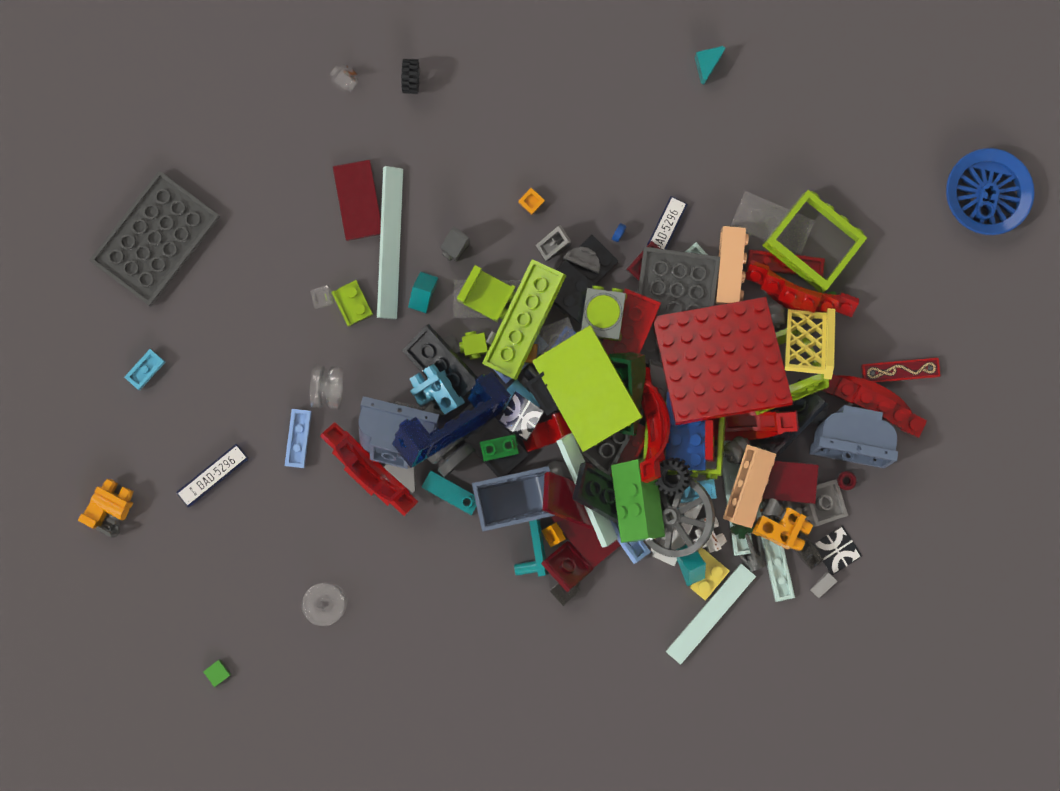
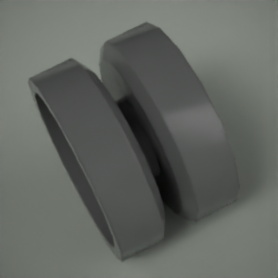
(452, 456)

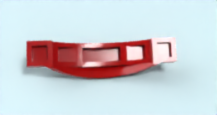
(797, 297)
(876, 398)
(758, 426)
(658, 430)
(368, 473)

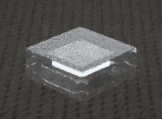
(322, 297)

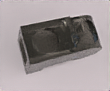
(809, 553)

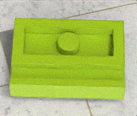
(352, 303)

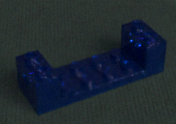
(417, 444)

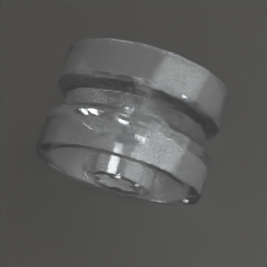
(326, 387)
(314, 609)

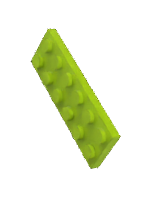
(524, 319)

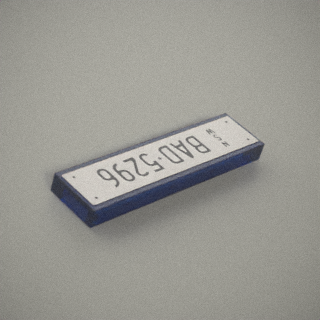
(668, 222)
(212, 475)

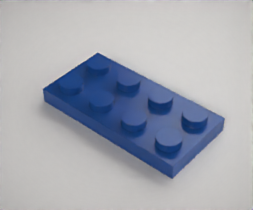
(686, 442)

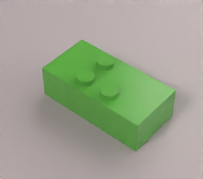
(636, 503)

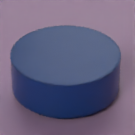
(619, 232)

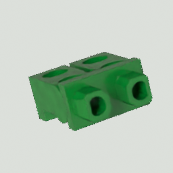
(499, 447)

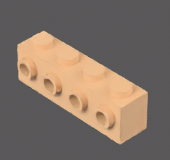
(731, 265)
(749, 486)

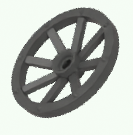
(679, 518)

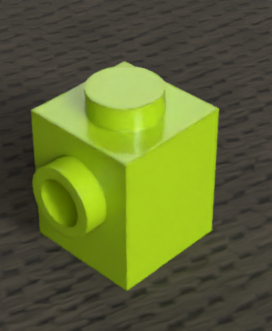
(473, 345)

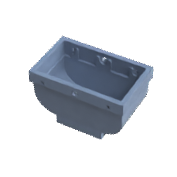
(381, 422)
(859, 434)
(511, 499)

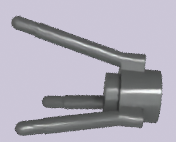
(754, 560)

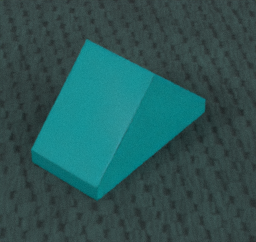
(707, 60)
(422, 292)
(692, 567)

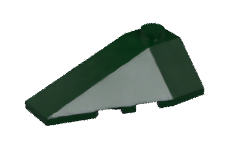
(632, 371)

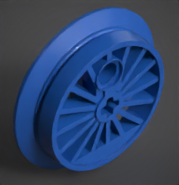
(993, 162)

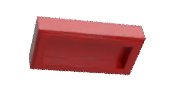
(709, 440)

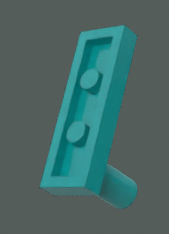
(450, 492)
(539, 551)

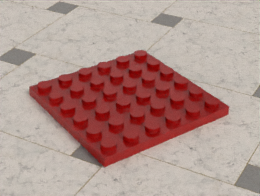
(721, 361)

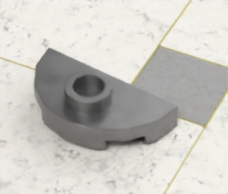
(583, 257)

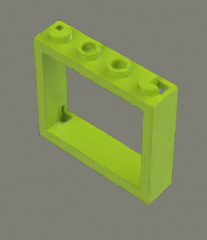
(796, 263)
(806, 386)
(710, 473)

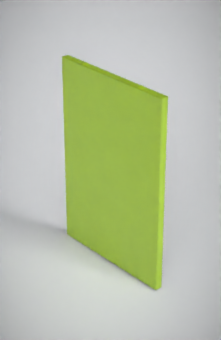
(587, 388)

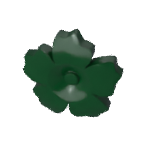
(740, 530)

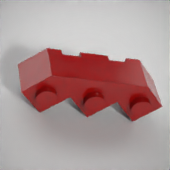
(547, 432)

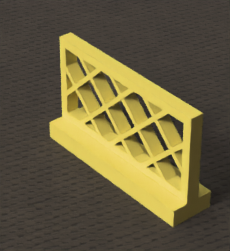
(826, 346)

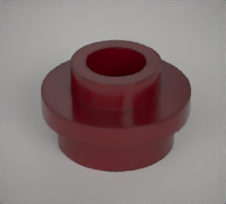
(852, 478)

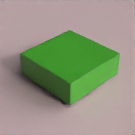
(217, 673)

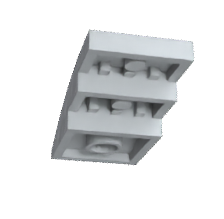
(827, 508)

